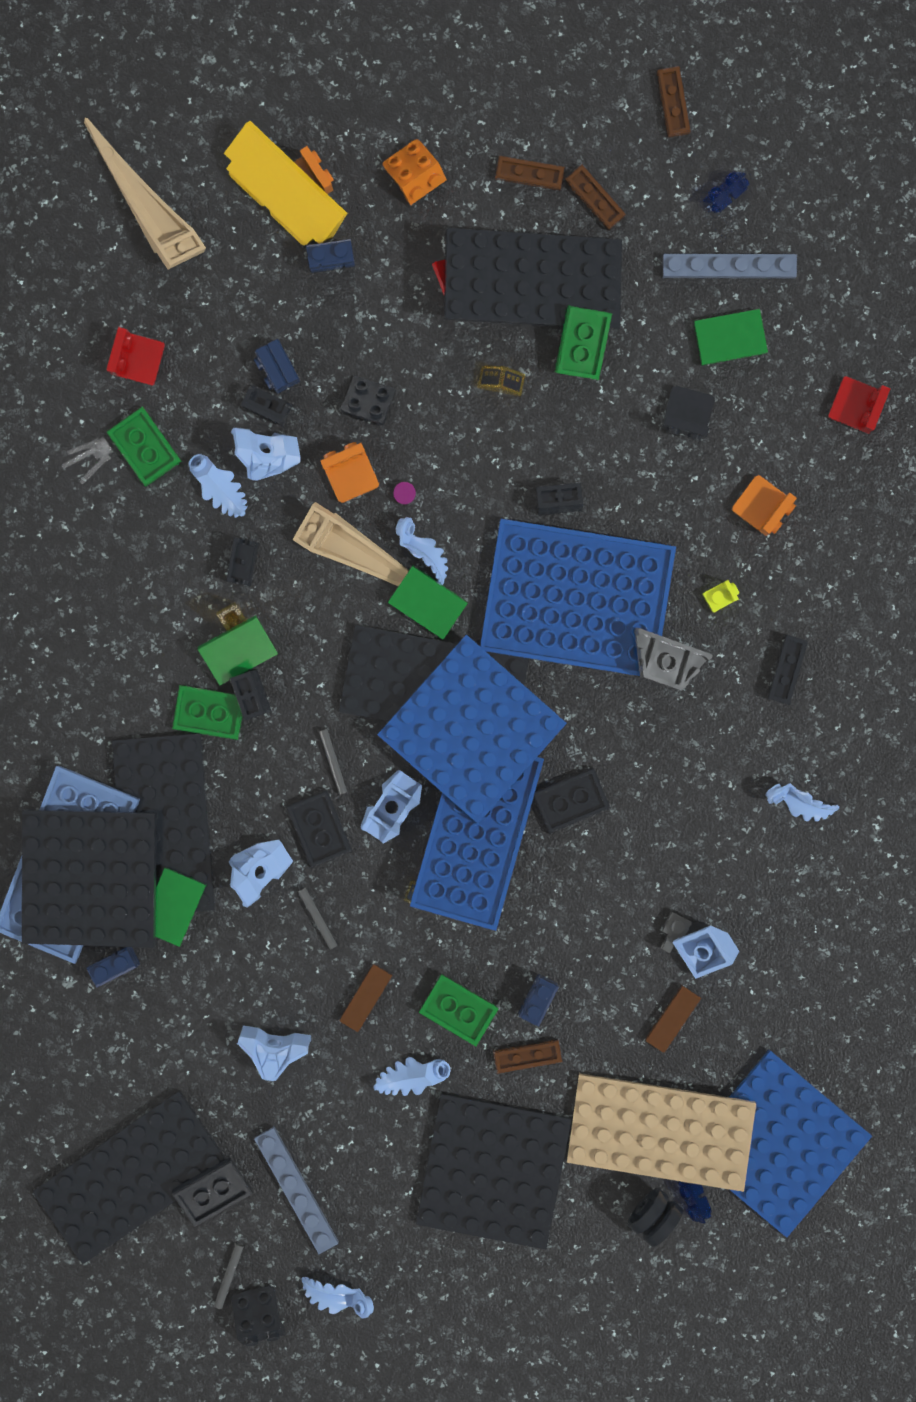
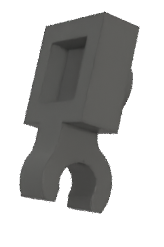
(674, 928)

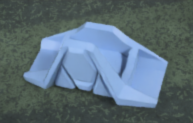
(260, 465)
(405, 793)
(270, 856)
(272, 1052)

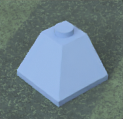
(706, 950)

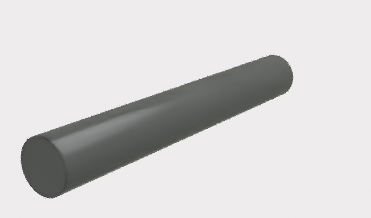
(330, 753)
(317, 918)
(228, 1276)

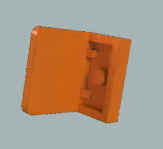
(310, 165)
(414, 171)
(349, 472)
(764, 505)

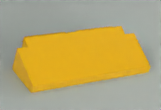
(282, 187)

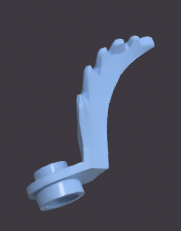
(218, 485)
(422, 548)
(800, 802)
(412, 1076)
(337, 1298)

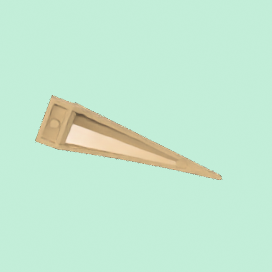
(163, 228)
(340, 541)

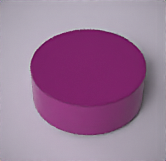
(404, 493)

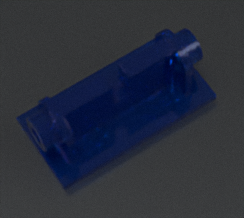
(733, 185)
(698, 1208)

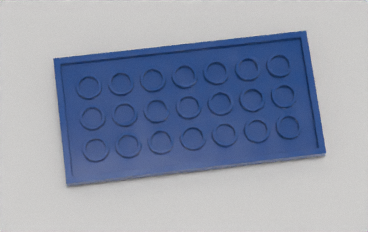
(472, 863)

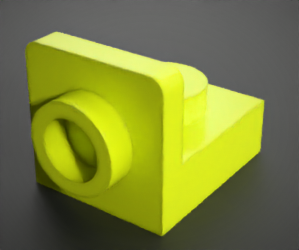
(721, 595)

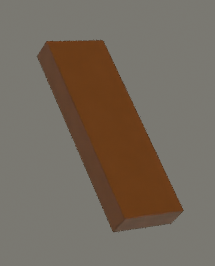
(673, 101)
(529, 173)
(595, 197)
(365, 997)
(673, 1019)
(527, 1056)

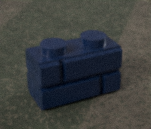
(330, 255)
(277, 366)
(113, 966)
(538, 1000)

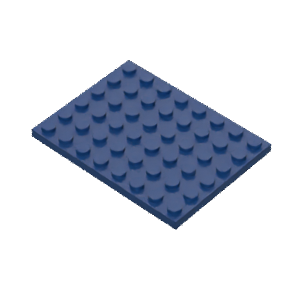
(574, 596)

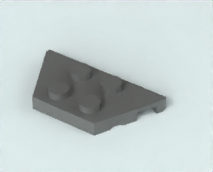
(667, 660)

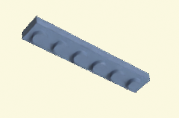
(729, 265)
(296, 1190)

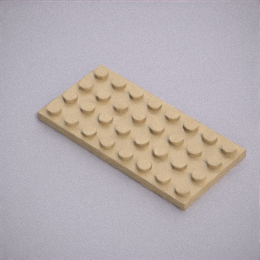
(661, 1132)

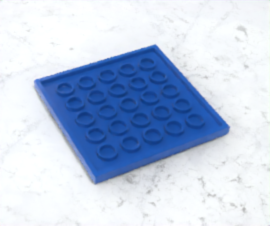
(472, 729)
(795, 1143)

